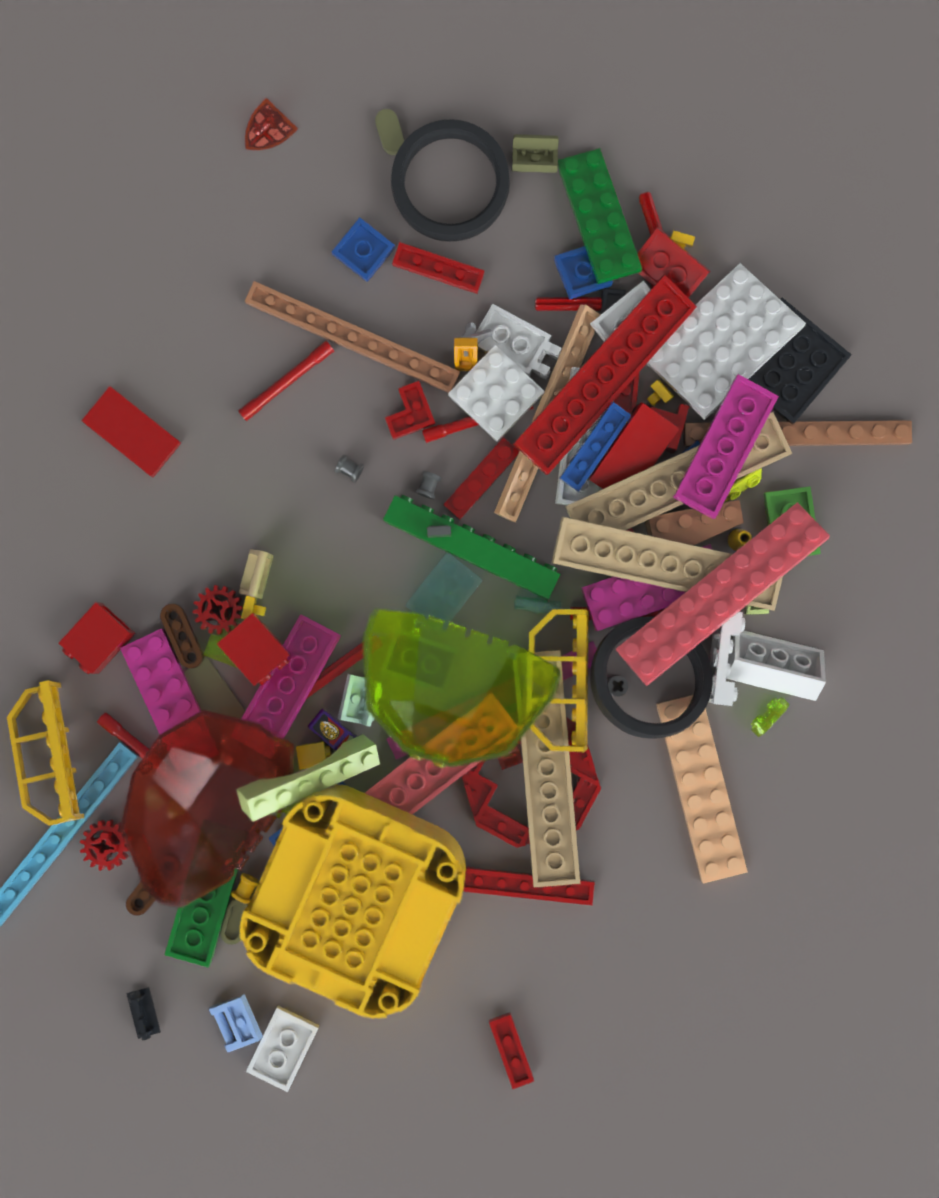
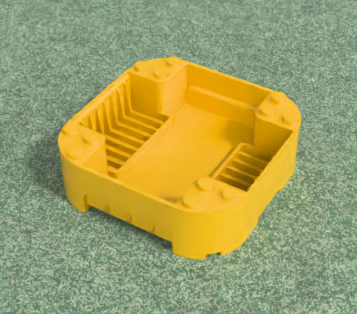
(354, 901)

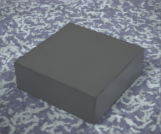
(438, 531)

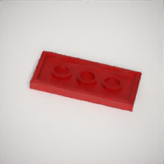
(131, 431)
(635, 447)

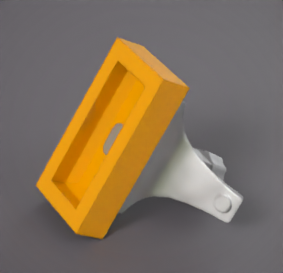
(466, 347)

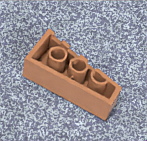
(692, 526)

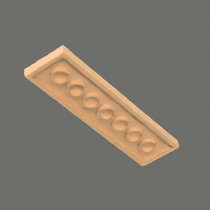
(703, 795)

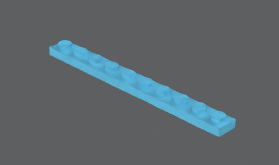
(61, 834)

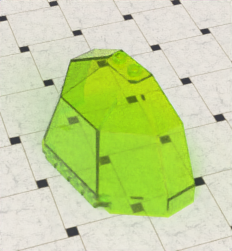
(451, 692)

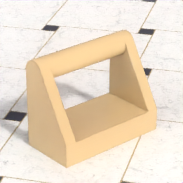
(256, 573)

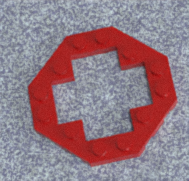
(481, 789)

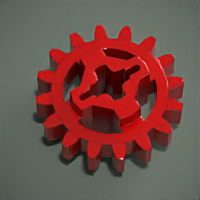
(227, 605)
(102, 854)

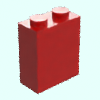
(96, 638)
(254, 650)

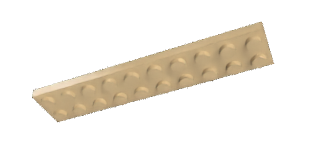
(653, 489)
(642, 558)
(550, 796)

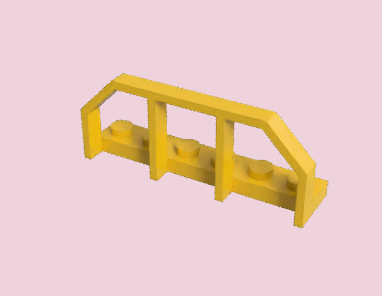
(579, 668)
(60, 759)

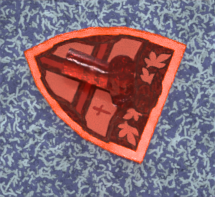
(267, 127)

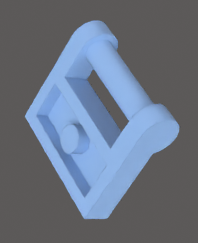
(241, 1022)

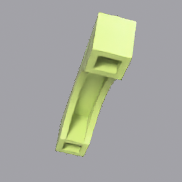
(272, 794)

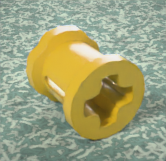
(245, 888)

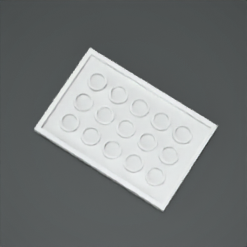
(725, 336)

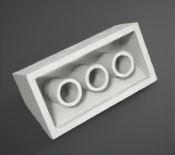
(777, 665)

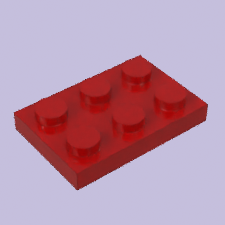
(666, 257)

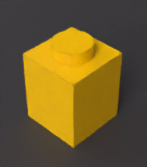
(312, 754)

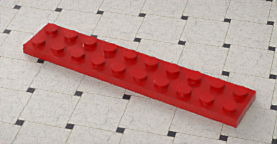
(605, 375)

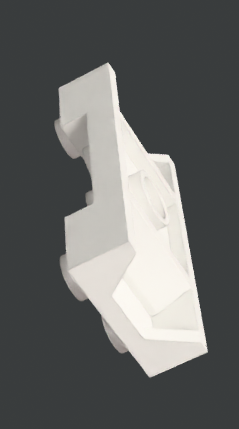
(721, 646)

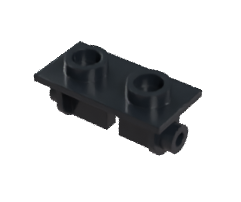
(143, 1013)

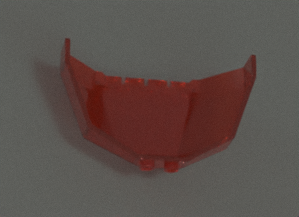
(185, 804)

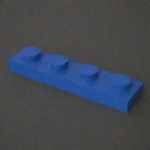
(595, 446)

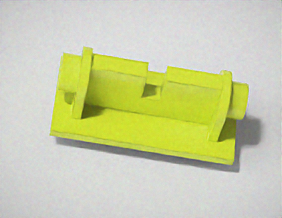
(741, 484)

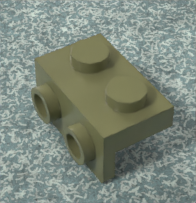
(535, 153)

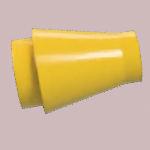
(734, 539)

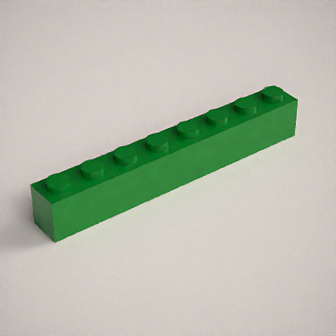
(473, 548)

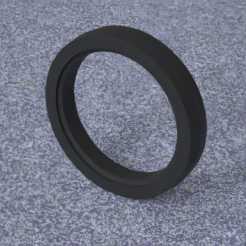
(450, 130)
(629, 724)

